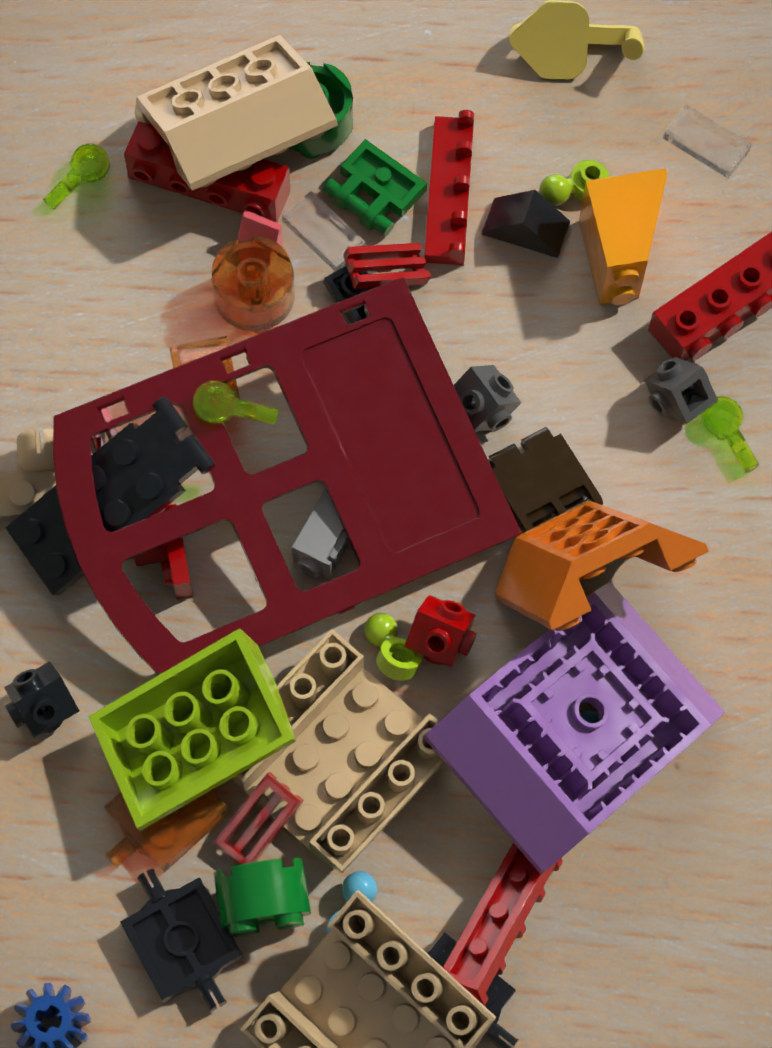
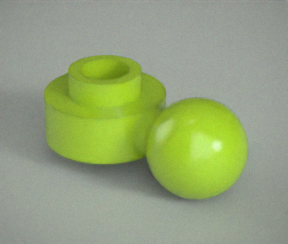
(558, 189)
(393, 657)

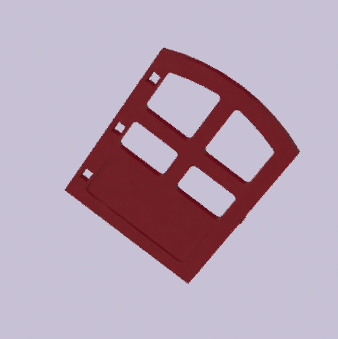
(377, 435)

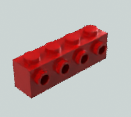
(257, 189)
(716, 303)

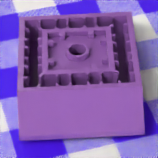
(534, 756)

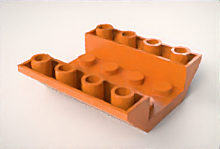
(550, 559)

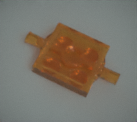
(170, 836)

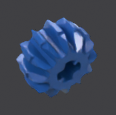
(46, 1007)

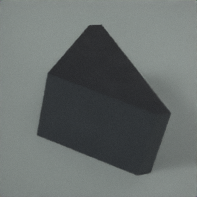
(528, 222)

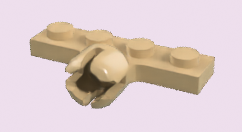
(32, 476)

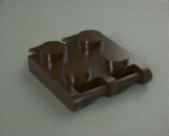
(542, 478)

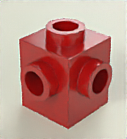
(441, 631)

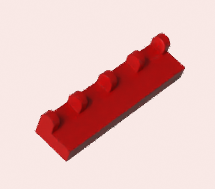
(449, 189)
(497, 923)

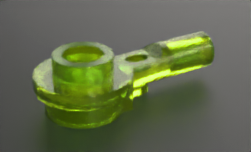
(87, 164)
(217, 403)
(724, 421)

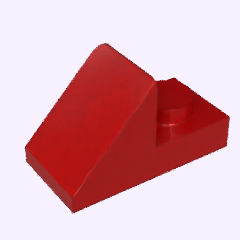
(173, 565)

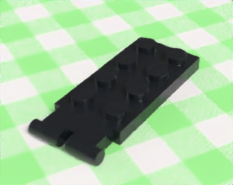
(133, 480)

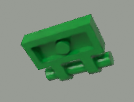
(380, 177)

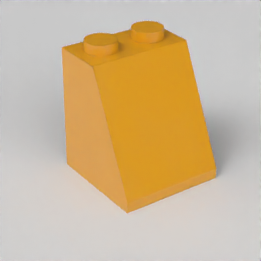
(619, 229)

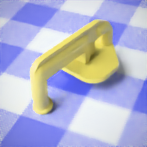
(558, 37)

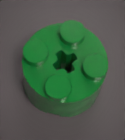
(340, 98)
(262, 895)

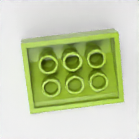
(193, 728)

